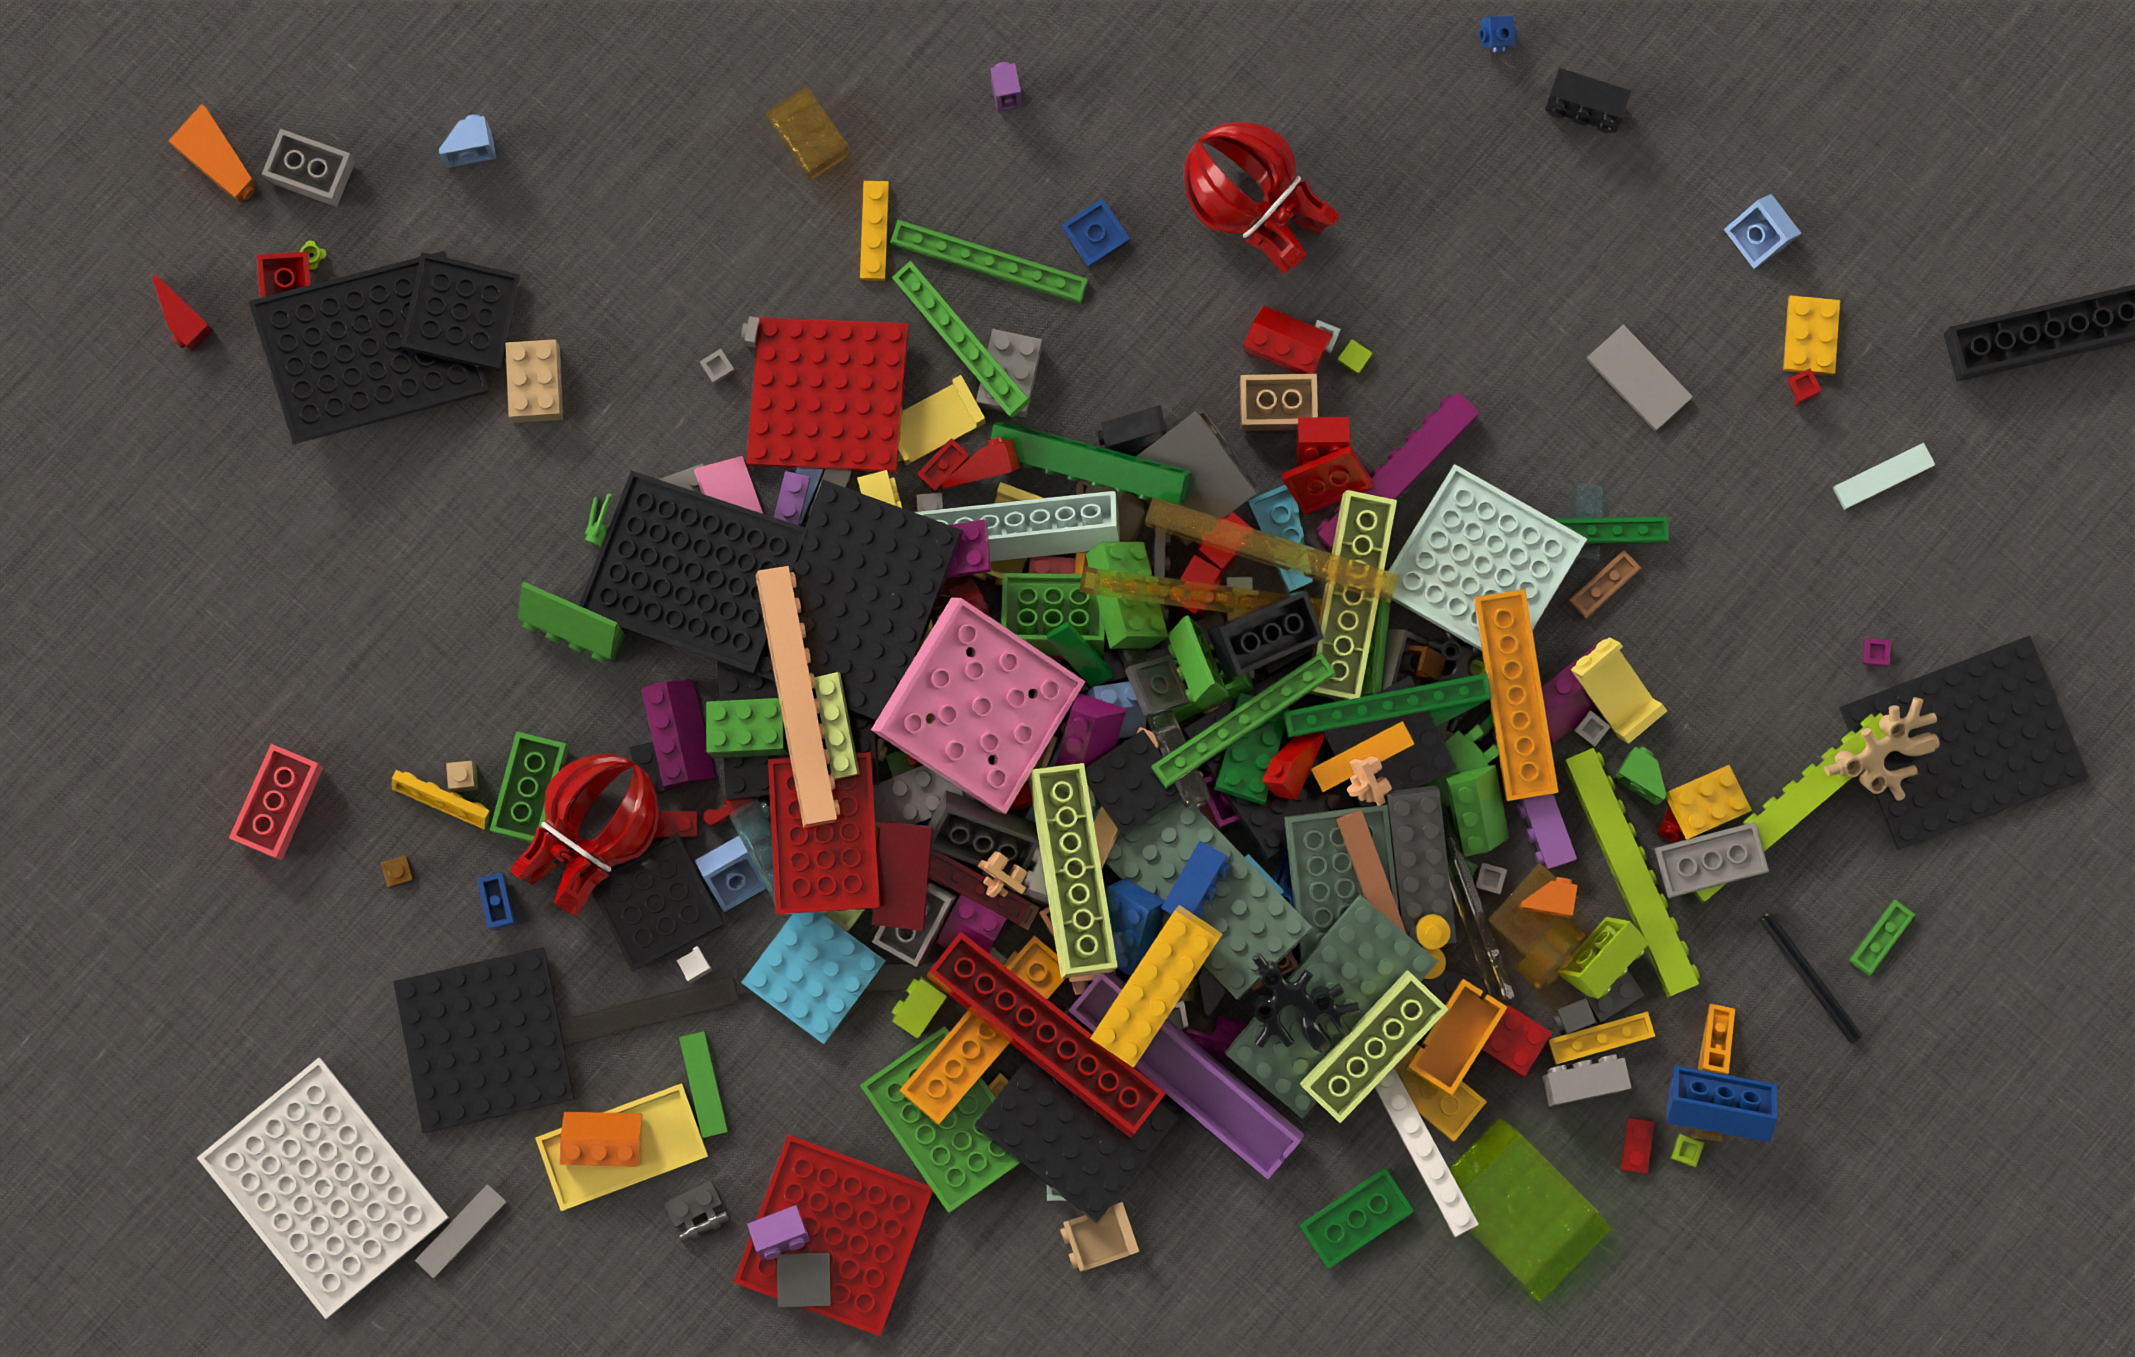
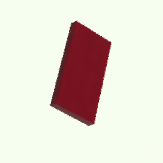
(903, 875)

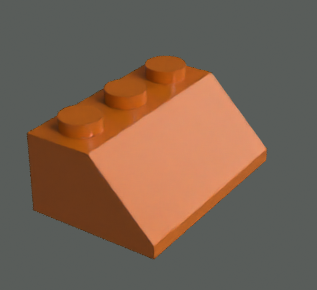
(601, 1139)

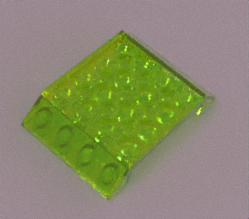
(1526, 1209)

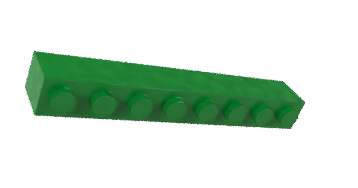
(1095, 464)

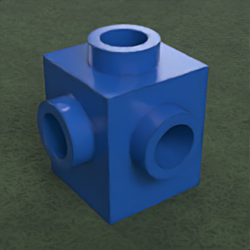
(1497, 33)

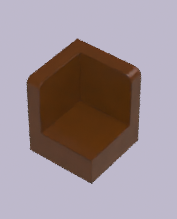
(1429, 664)

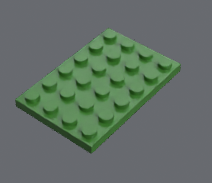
(951, 1155)

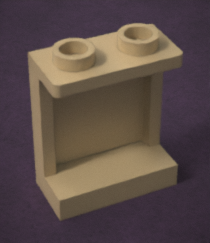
(1099, 1242)

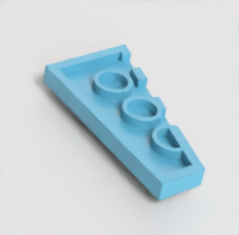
(1279, 516)

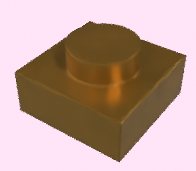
(397, 871)

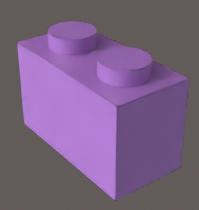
(1006, 86)
(778, 1233)

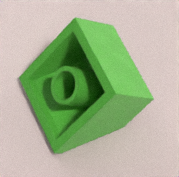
(1642, 775)

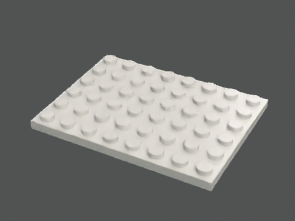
(323, 1188)

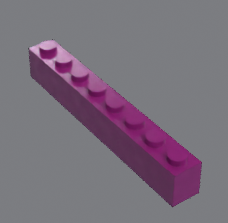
(1414, 457)

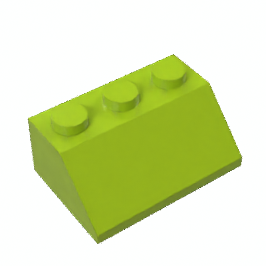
(1604, 957)

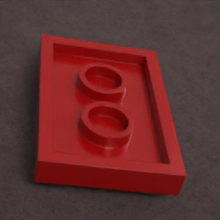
(1326, 479)

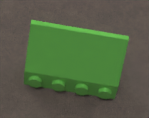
(1043, 602)
(569, 623)

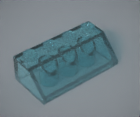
(756, 834)

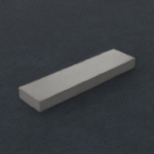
(461, 1231)

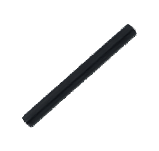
(1810, 977)

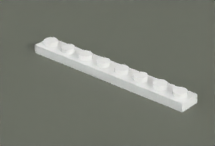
(1425, 1154)

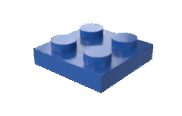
(1095, 233)

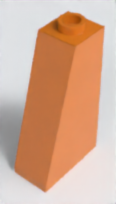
(209, 150)

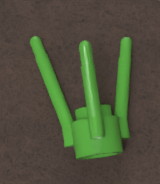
(596, 531)

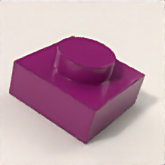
(1876, 652)

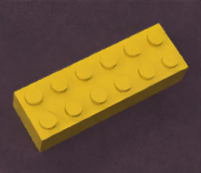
(1156, 986)

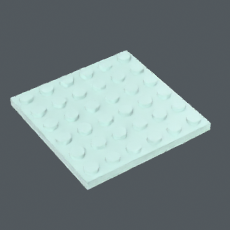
(1476, 546)

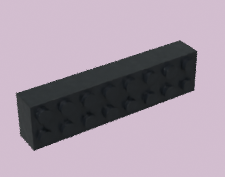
(2042, 333)

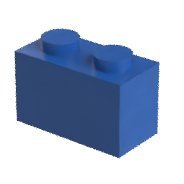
(497, 901)

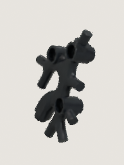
(1462, 658)
(1311, 1007)

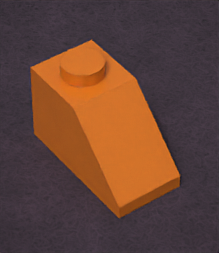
(1554, 899)

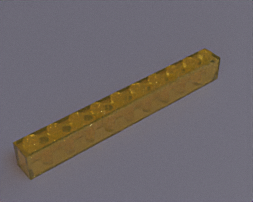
(1271, 550)
(1178, 591)

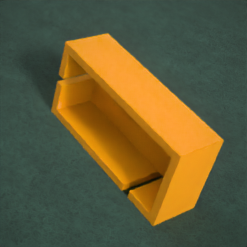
(1456, 1038)

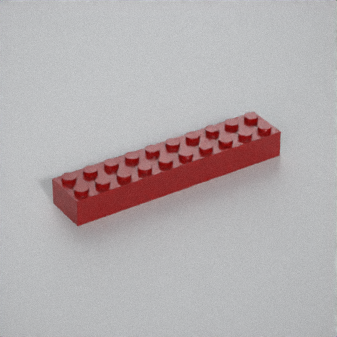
(1045, 1034)

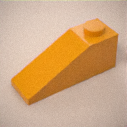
(1717, 1040)

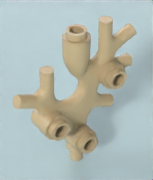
(1870, 762)

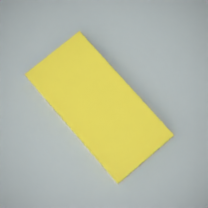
(667, 1143)

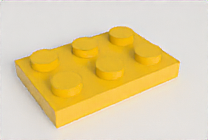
(1811, 335)
(1708, 802)

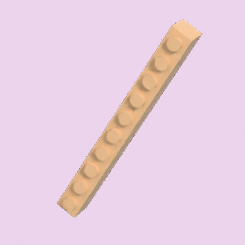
(796, 696)

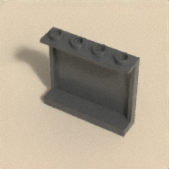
(1218, 476)

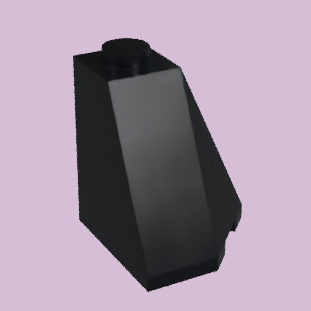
(1133, 432)

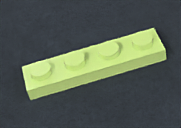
(836, 725)

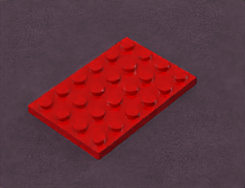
(827, 863)

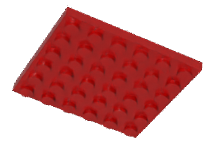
(827, 394)
(853, 1213)

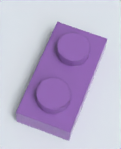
(792, 497)

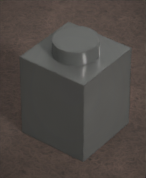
(1574, 1017)

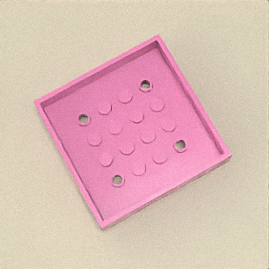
(978, 705)

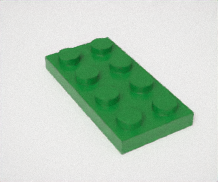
(1249, 757)
(1356, 1218)

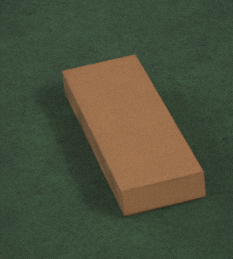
(1604, 584)

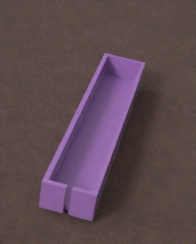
(1201, 1085)

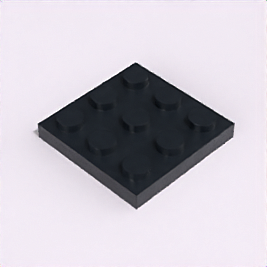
(1128, 784)

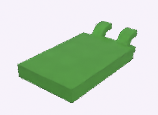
(1466, 757)

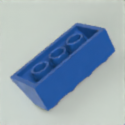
(1722, 1103)

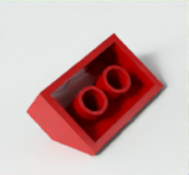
(282, 272)
(1286, 341)

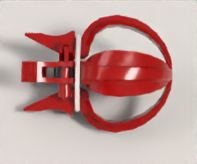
(1273, 167)
(566, 803)

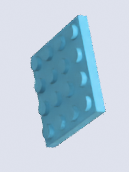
(813, 973)

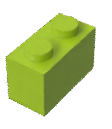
(919, 1006)

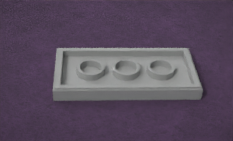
(1639, 378)
(1711, 860)

